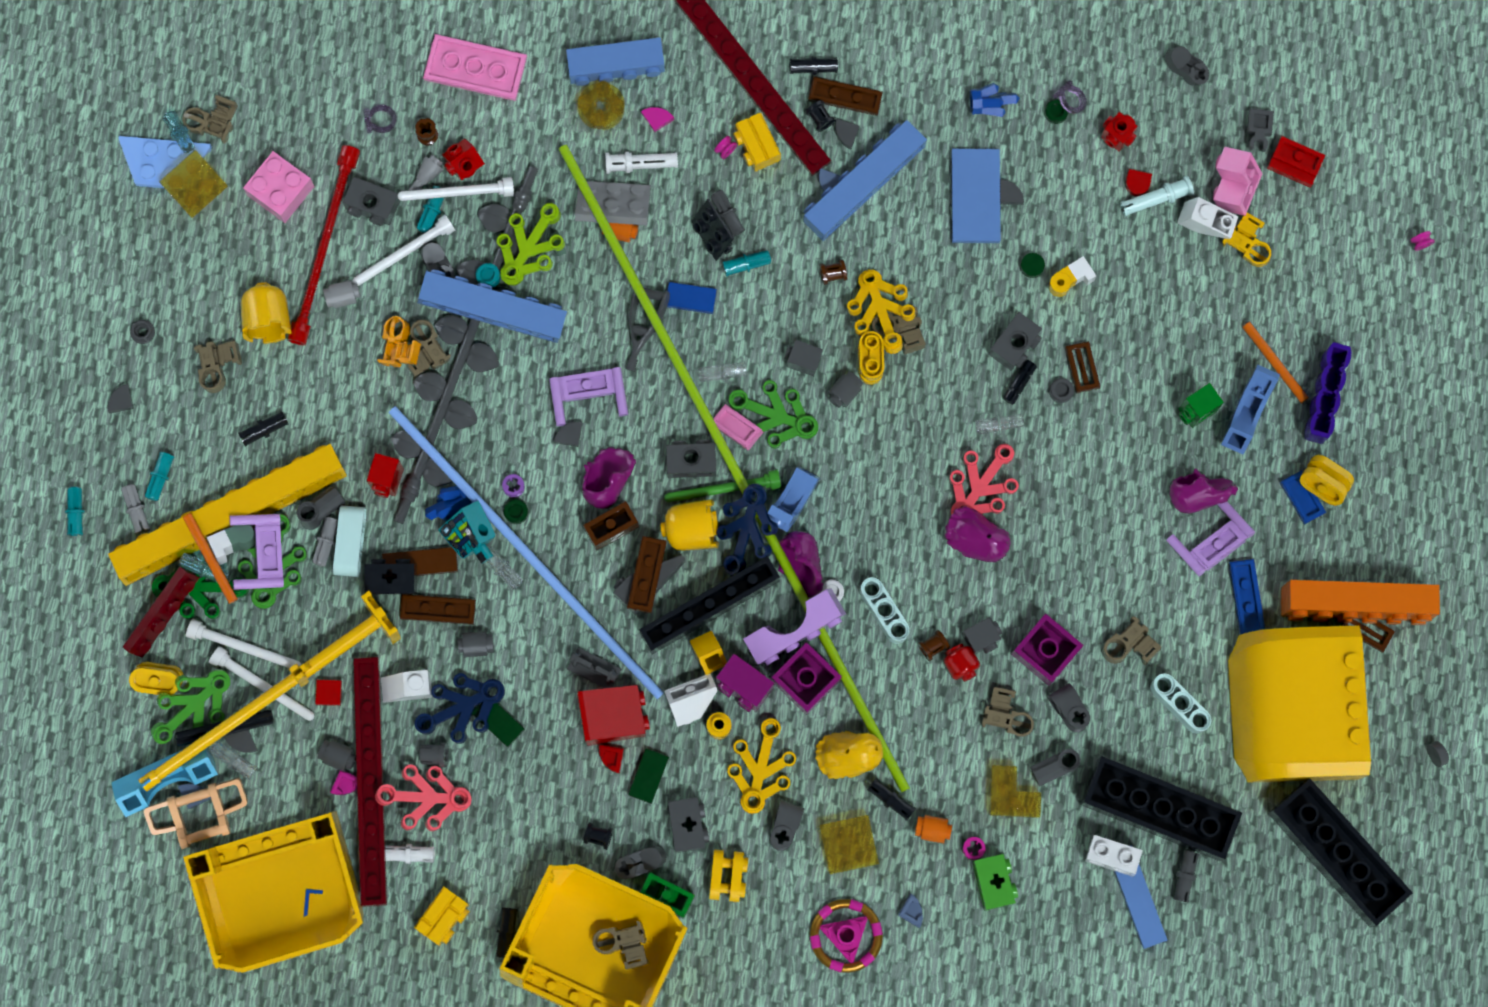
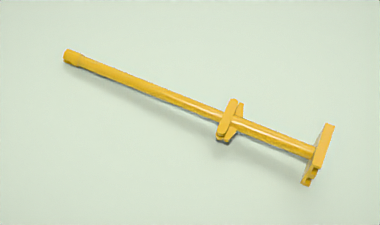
(298, 675)

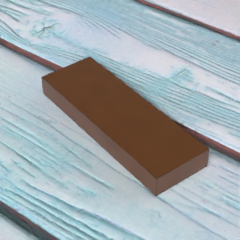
(845, 96)
(428, 561)
(646, 574)
(438, 609)

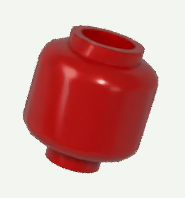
(961, 662)

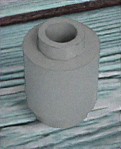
(341, 294)

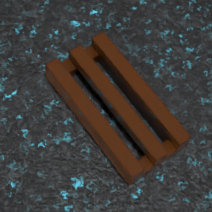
(1087, 387)
(1369, 641)

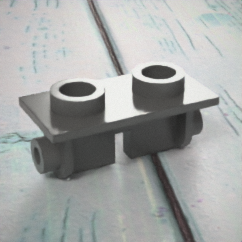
(593, 668)

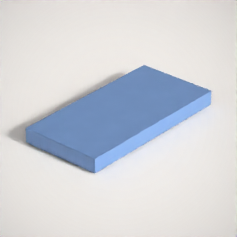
(975, 195)

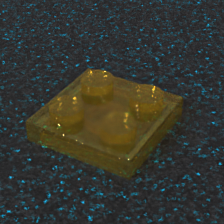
(193, 183)
(849, 844)

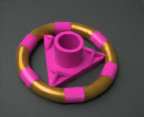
(846, 935)

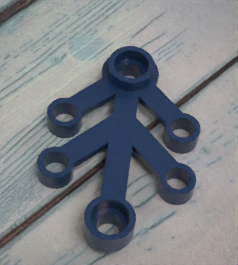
(748, 527)
(464, 706)

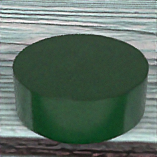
(1055, 112)
(1032, 265)
(515, 511)

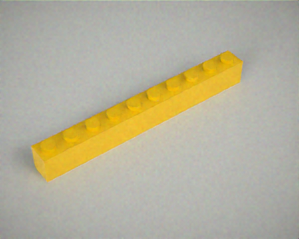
(260, 496)

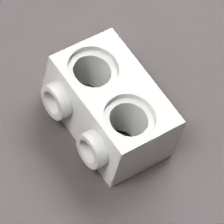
(1113, 855)

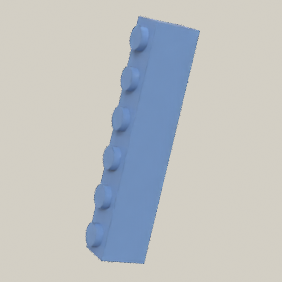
(864, 180)
(491, 306)

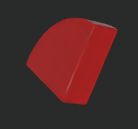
(611, 757)

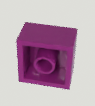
(1047, 649)
(806, 678)
(744, 683)

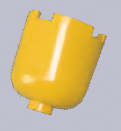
(265, 314)
(691, 526)

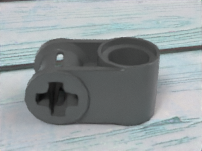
(1066, 704)
(787, 822)

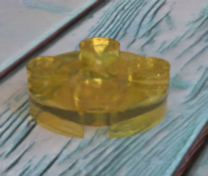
(604, 93)

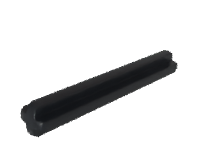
(191, 735)

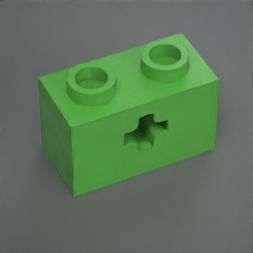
(990, 895)

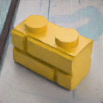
(757, 142)
(442, 917)

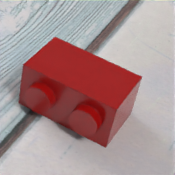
(385, 475)

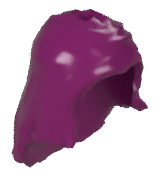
(607, 476)
(1198, 492)
(968, 534)
(804, 558)

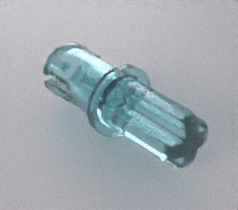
(178, 131)
(198, 566)

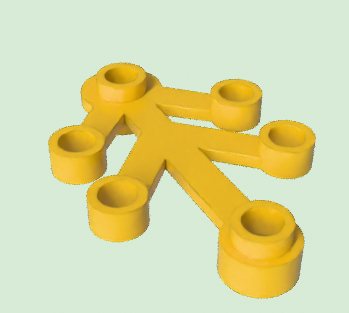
(879, 306)
(760, 770)

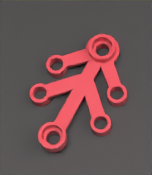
(981, 486)
(427, 797)

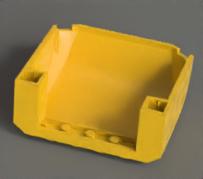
(1300, 704)
(256, 892)
(556, 949)

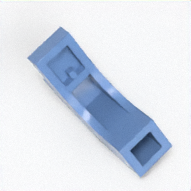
(1249, 409)
(793, 498)

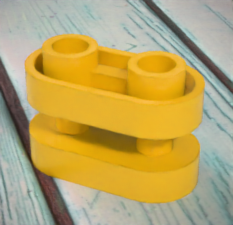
(871, 357)
(1327, 480)
(155, 678)
(738, 865)

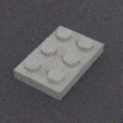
(618, 201)

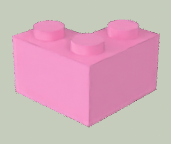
(1239, 180)

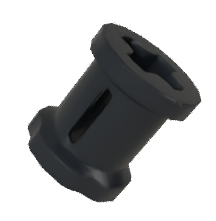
(820, 116)
(598, 836)

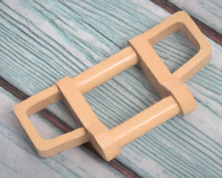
(179, 825)

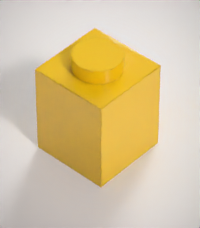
(708, 652)

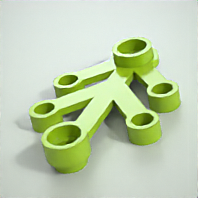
(529, 246)

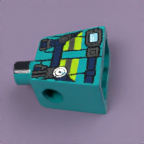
(469, 532)

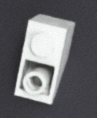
(1207, 218)

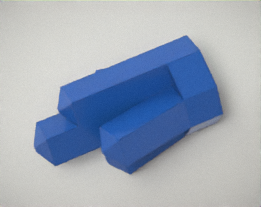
(989, 101)
(448, 504)

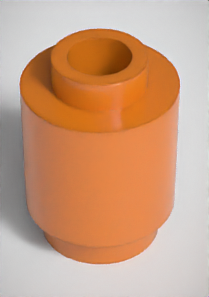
(624, 232)
(933, 829)

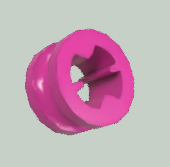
(725, 147)
(1422, 241)
(980, 853)

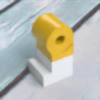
(1070, 276)

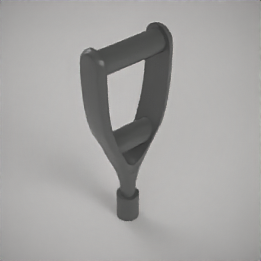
(643, 331)

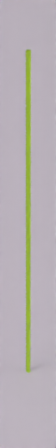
(726, 454)

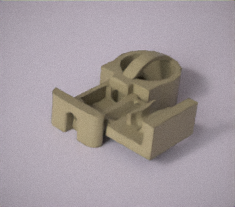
(217, 122)
(906, 329)
(431, 351)
(215, 357)
(1135, 639)
(1001, 710)
(629, 939)

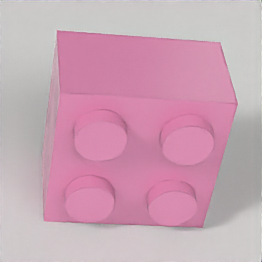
(278, 187)

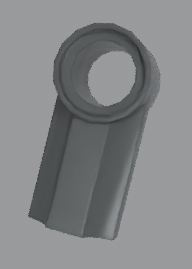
(321, 505)
(1053, 767)

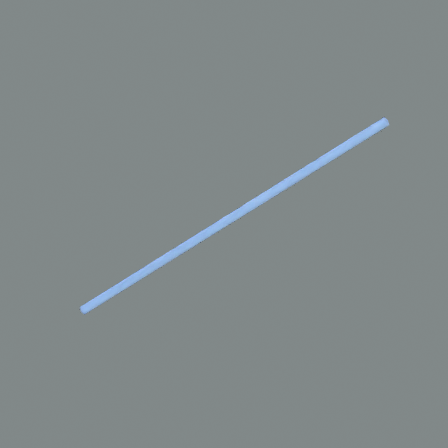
(527, 553)

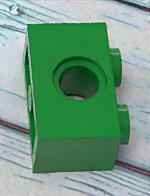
(1200, 406)
(669, 894)

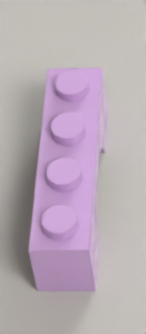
(820, 611)

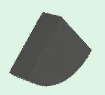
(846, 132)
(1010, 193)
(120, 400)
(569, 434)
(242, 742)

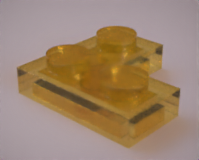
(1006, 800)

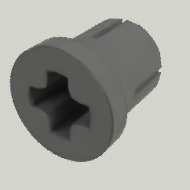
(435, 755)

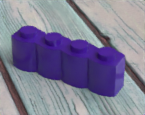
(1327, 396)

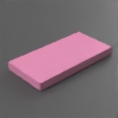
(475, 67)

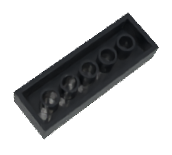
(1161, 808)
(1340, 853)

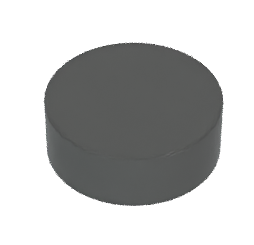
(1061, 390)
(1438, 754)

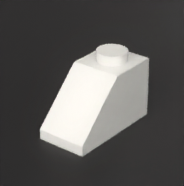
(406, 686)
(691, 699)

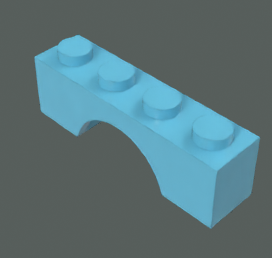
(132, 796)

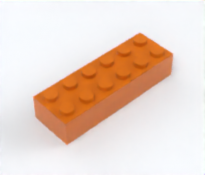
(1360, 601)

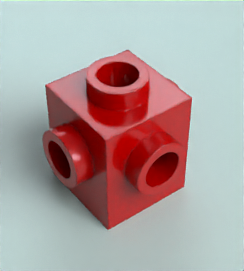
(1119, 138)
(462, 159)

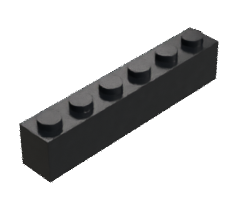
(709, 605)

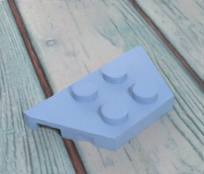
(154, 158)

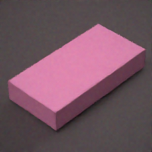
(737, 427)

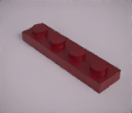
(161, 612)

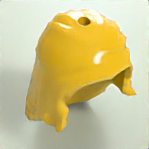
(848, 754)

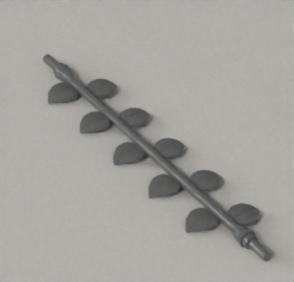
(478, 357)

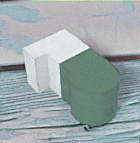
(231, 540)

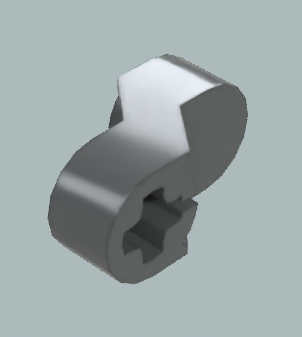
(1187, 66)
(433, 253)
(651, 858)

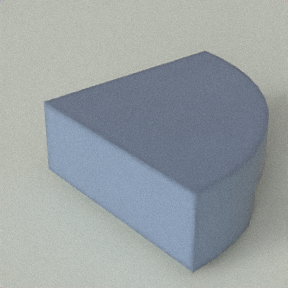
(827, 179)
(189, 788)
(912, 911)

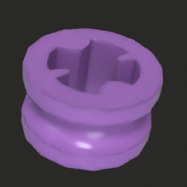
(506, 488)

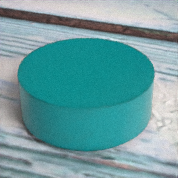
(488, 274)

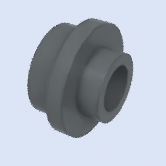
(137, 326)

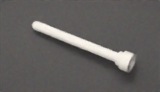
(502, 187)
(442, 227)
(198, 630)
(221, 659)

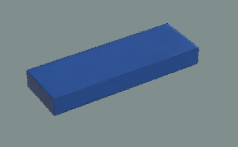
(1246, 596)

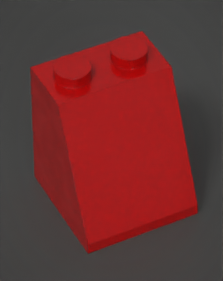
(612, 714)

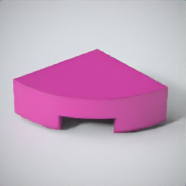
(657, 117)
(344, 784)

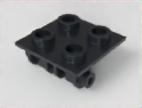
(712, 230)

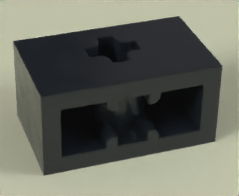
(404, 584)

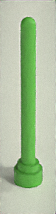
(769, 480)

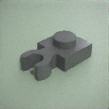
(1259, 125)

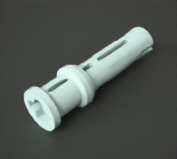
(1167, 193)

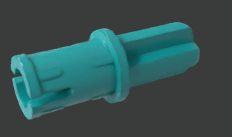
(429, 214)
(746, 262)
(159, 476)
(74, 511)

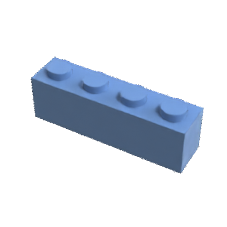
(615, 61)

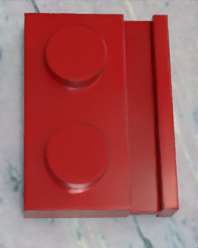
(1296, 161)

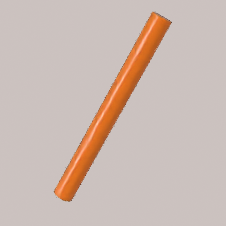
(1275, 362)
(210, 558)

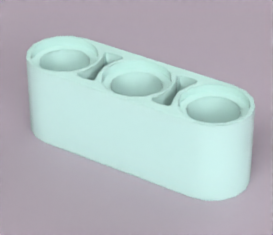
(349, 541)
(878, 600)
(1192, 706)

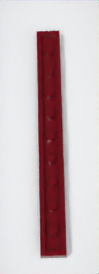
(755, 84)
(369, 778)

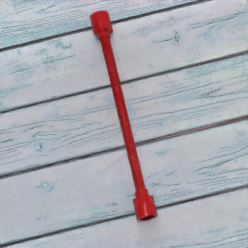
(347, 161)

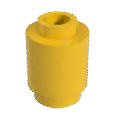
(719, 733)

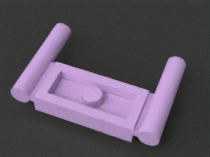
(587, 386)
(1217, 545)
(267, 551)

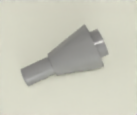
(428, 171)

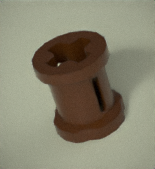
(426, 138)
(833, 272)
(933, 645)

